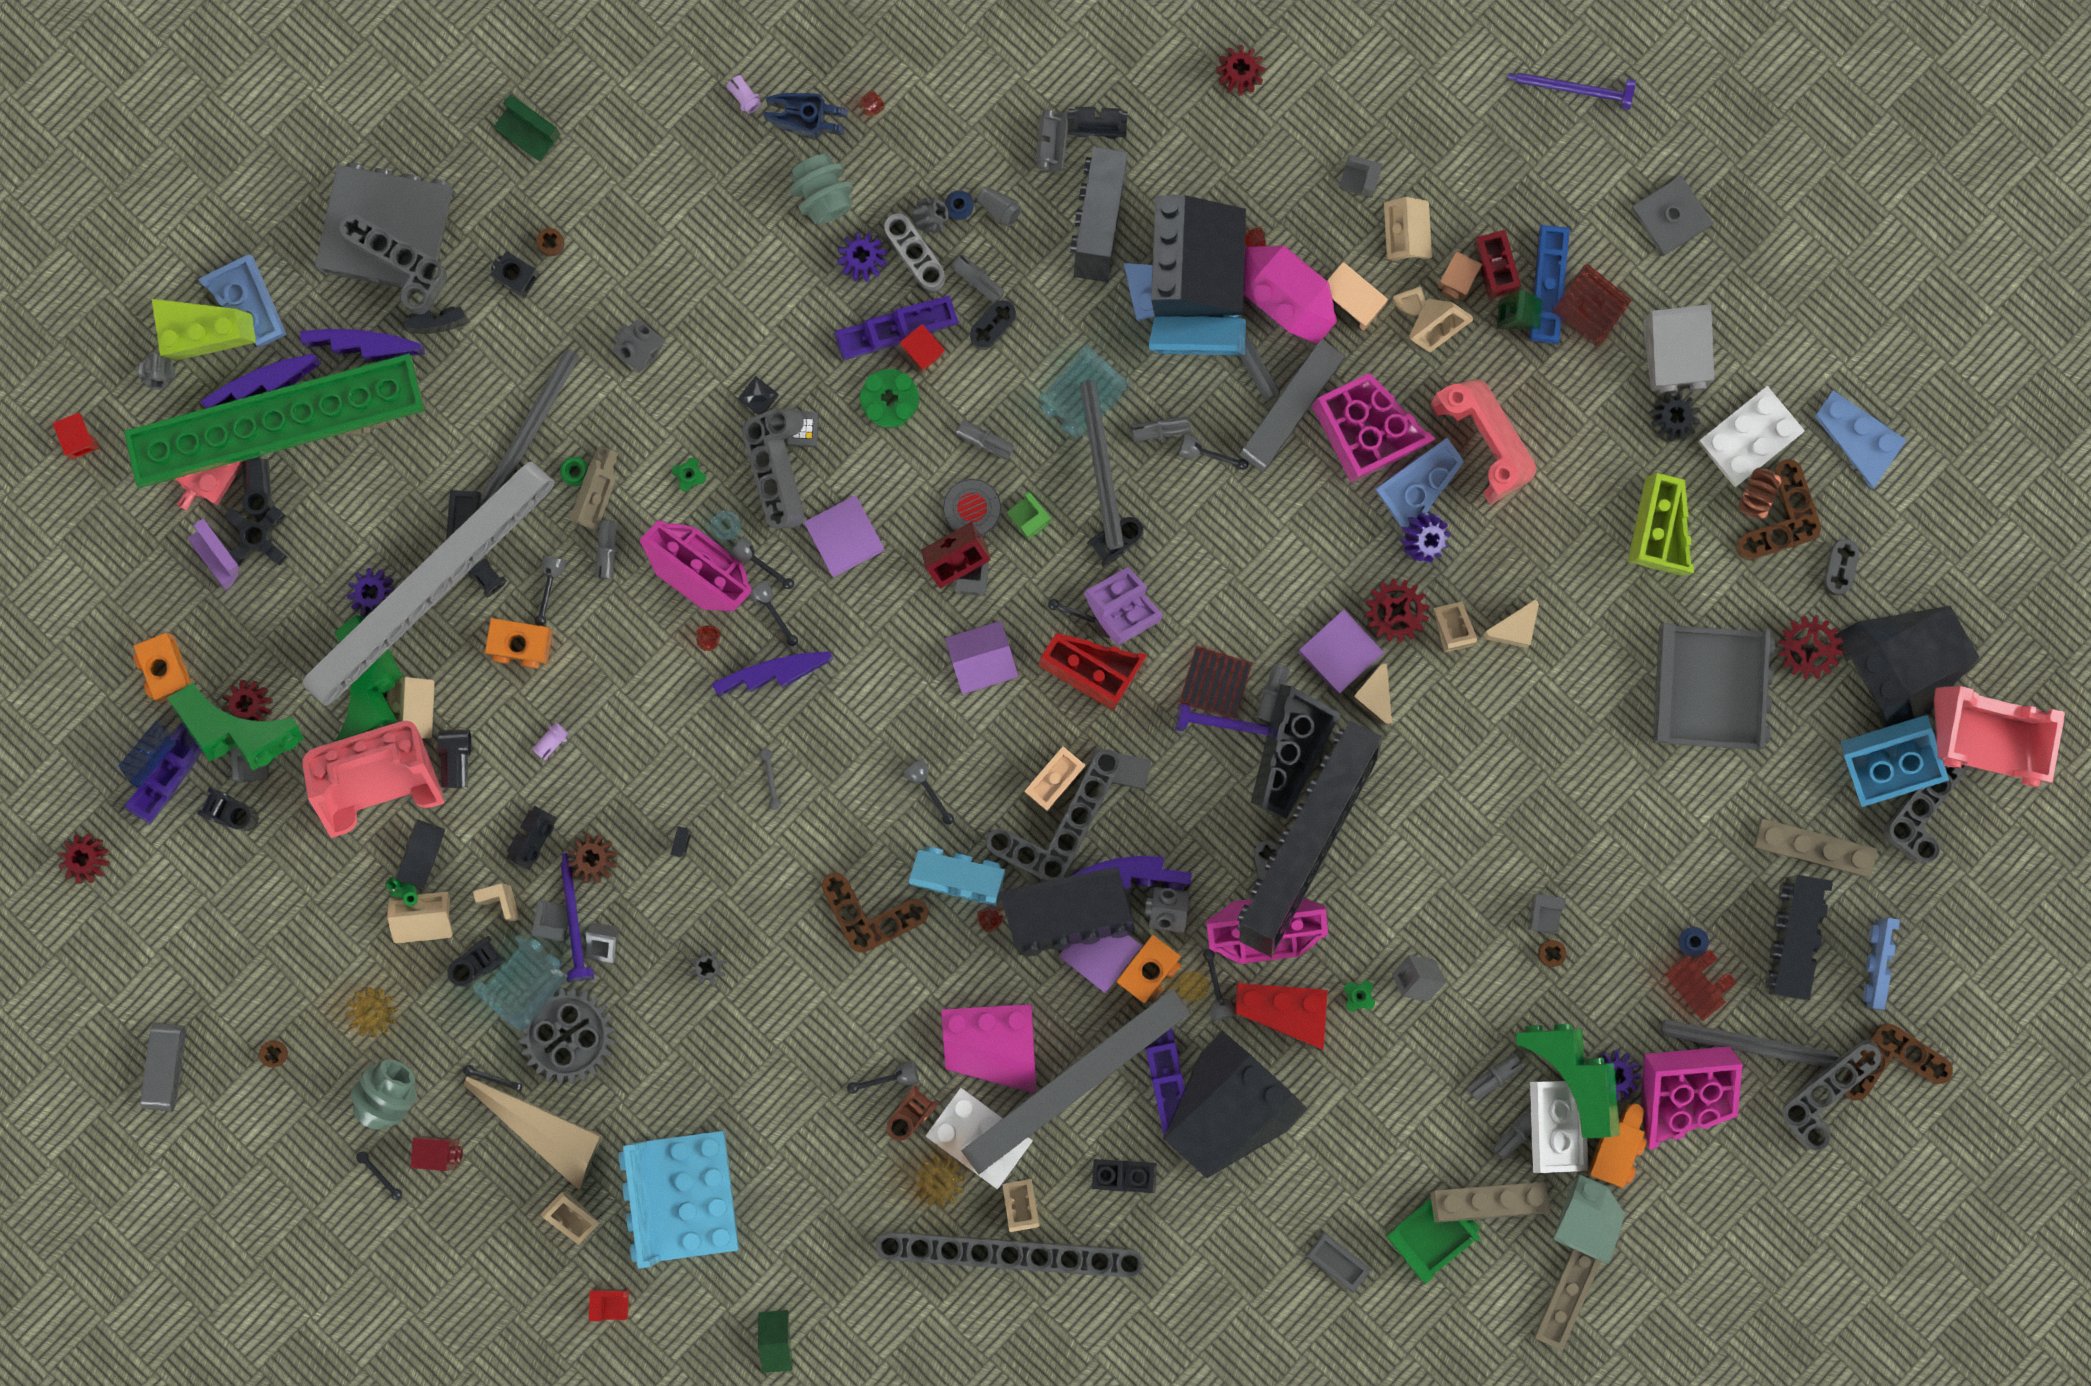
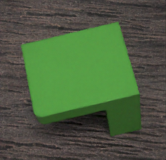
(1029, 516)

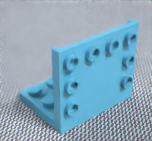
(679, 1198)

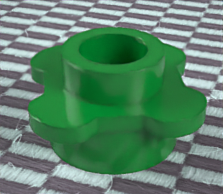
(680, 472)
(1366, 1000)

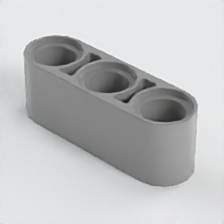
(911, 239)

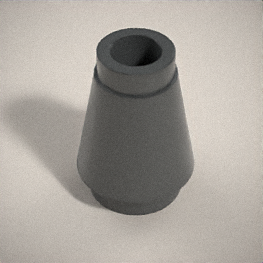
(1001, 207)

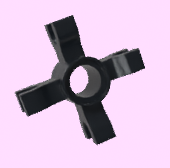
(266, 525)

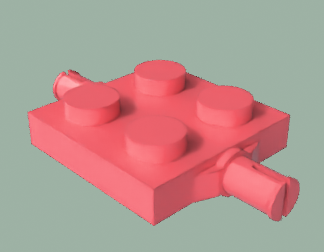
(208, 484)

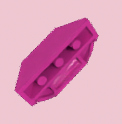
(1289, 291)
(696, 566)
(1303, 932)

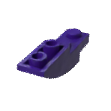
(1144, 869)

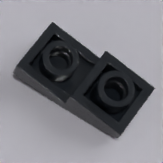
(428, 324)
(420, 853)
(1124, 1176)

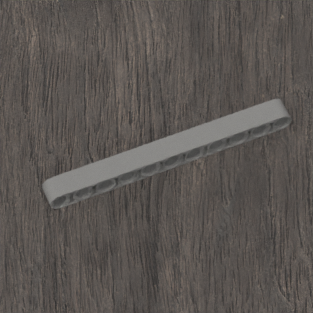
(427, 584)

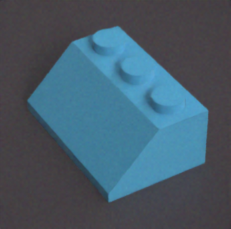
(1198, 335)
(1894, 760)

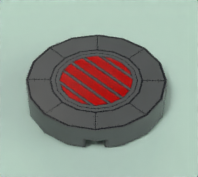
(973, 502)

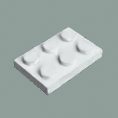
(1751, 436)
(963, 1123)
(1556, 1129)

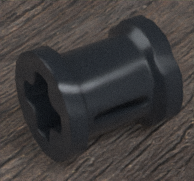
(487, 578)

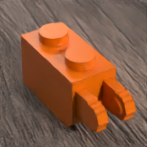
(1615, 1155)

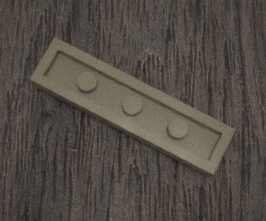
(1815, 848)
(1490, 1202)
(1567, 1299)

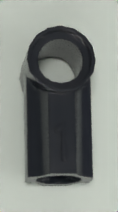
(256, 485)
(454, 749)

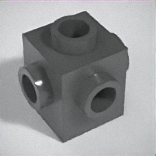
(637, 345)
(1167, 909)

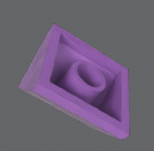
(981, 657)

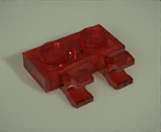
(1695, 988)

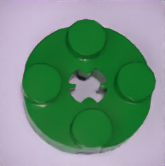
(901, 386)

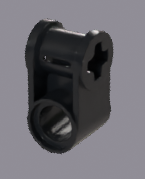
(1108, 558)
(224, 810)
(476, 962)

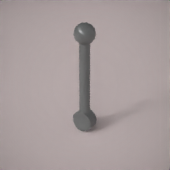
(766, 754)

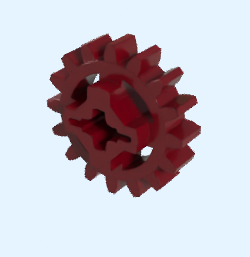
(1406, 620)
(1825, 649)

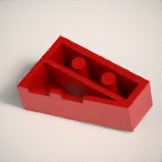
(1092, 668)
(1285, 1009)

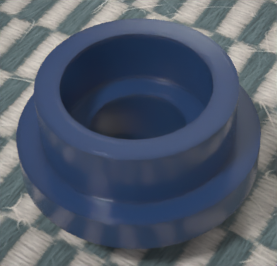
(959, 214)
(1684, 943)

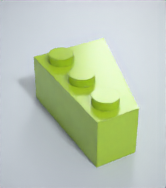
(198, 329)
(1661, 527)

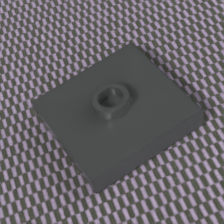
(1672, 215)

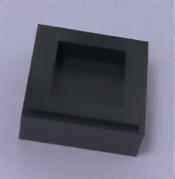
(681, 842)

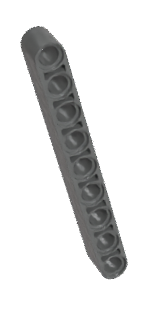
(1075, 1081)
(995, 1258)

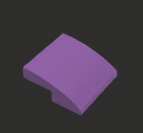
(844, 536)
(214, 554)
(1122, 606)
(1340, 652)
(1102, 960)

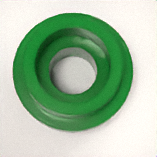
(566, 467)

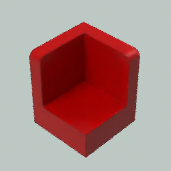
(922, 348)
(75, 436)
(608, 1304)

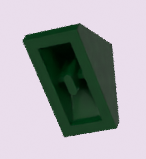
(1519, 311)
(774, 1341)

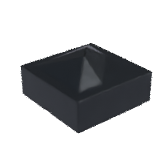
(758, 396)

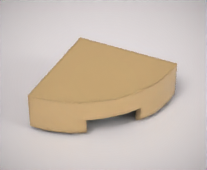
(1411, 301)

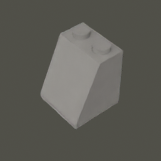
(1679, 348)

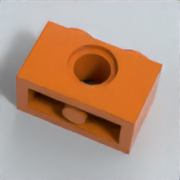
(504, 632)
(151, 653)
(1155, 952)

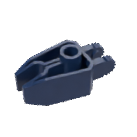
(804, 114)

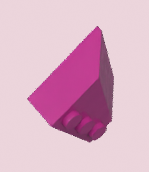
(1368, 427)
(991, 1044)
(1688, 1091)

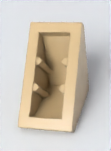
(1438, 323)
(1454, 627)
(1516, 628)
(1375, 696)
(1020, 1205)
(570, 1217)

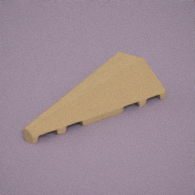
(557, 1140)

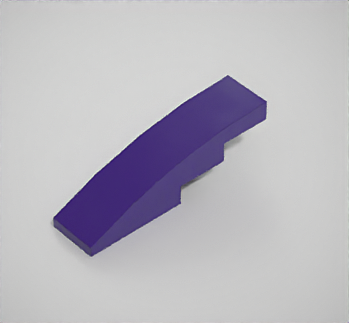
(892, 328)
(372, 344)
(264, 379)
(783, 669)
(166, 778)
(1165, 1076)

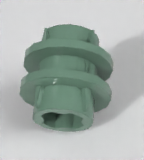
(819, 184)
(383, 1094)

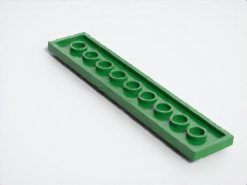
(274, 421)

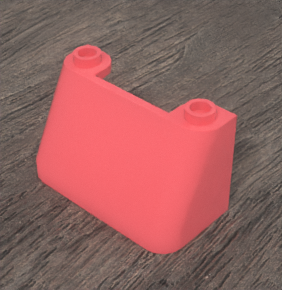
(1513, 463)
(1996, 735)
(367, 773)

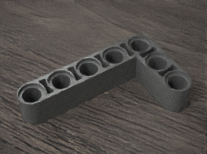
(1067, 826)

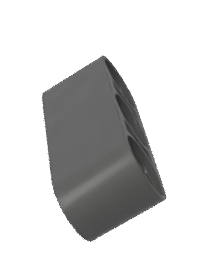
(163, 1067)

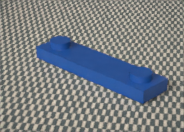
(1550, 280)

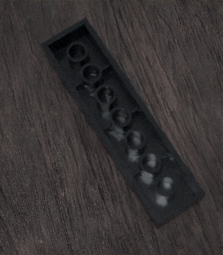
(1309, 839)

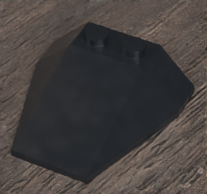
(1907, 659)
(1229, 1108)

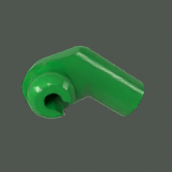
(402, 890)

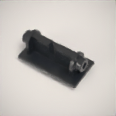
(1110, 124)
(527, 849)

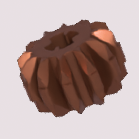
(1759, 493)
(598, 849)

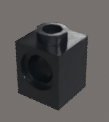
(525, 279)

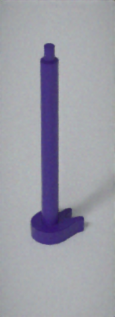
(1625, 97)
(1185, 716)
(579, 972)

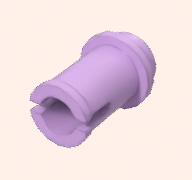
(749, 101)
(550, 741)

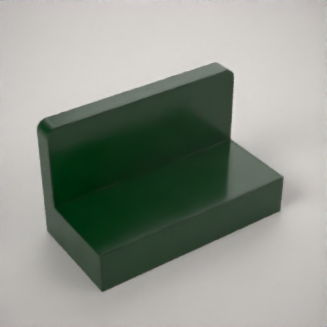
(526, 128)

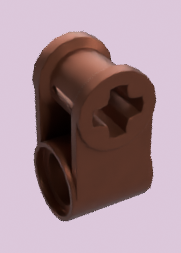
(911, 1112)

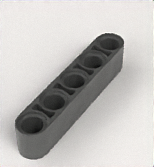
(1292, 405)

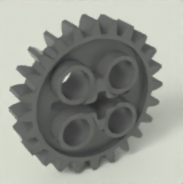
(582, 1057)

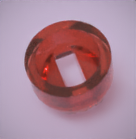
(872, 103)
(1255, 237)
(708, 637)
(989, 918)

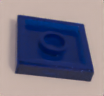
(147, 754)

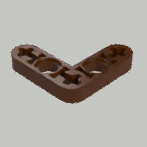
(1794, 516)
(872, 926)
(1888, 1053)

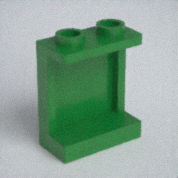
(1429, 1244)

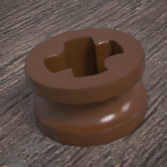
(559, 241)
(1551, 944)
(264, 1051)

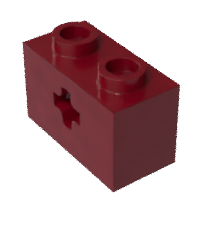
(1497, 264)
(955, 555)
(436, 1153)

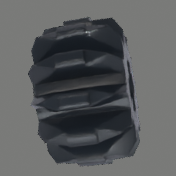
(1663, 417)

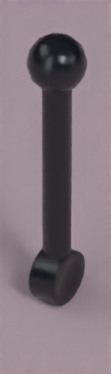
(469, 1070)
(363, 1157)

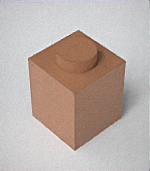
(1459, 277)

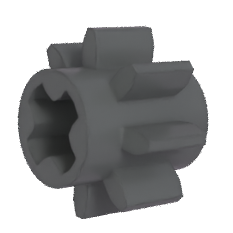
(930, 215)
(156, 371)
(716, 964)

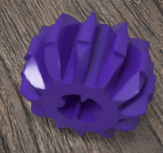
(869, 249)
(1425, 537)
(360, 595)
(1625, 1072)

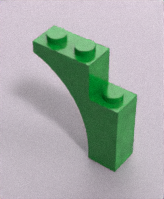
(367, 704)
(219, 732)
(1590, 1083)

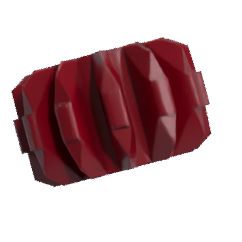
(1250, 66)
(240, 698)
(84, 871)

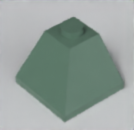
(1590, 1220)

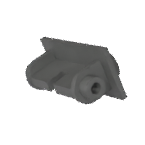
(1051, 151)

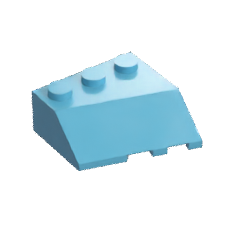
(957, 876)

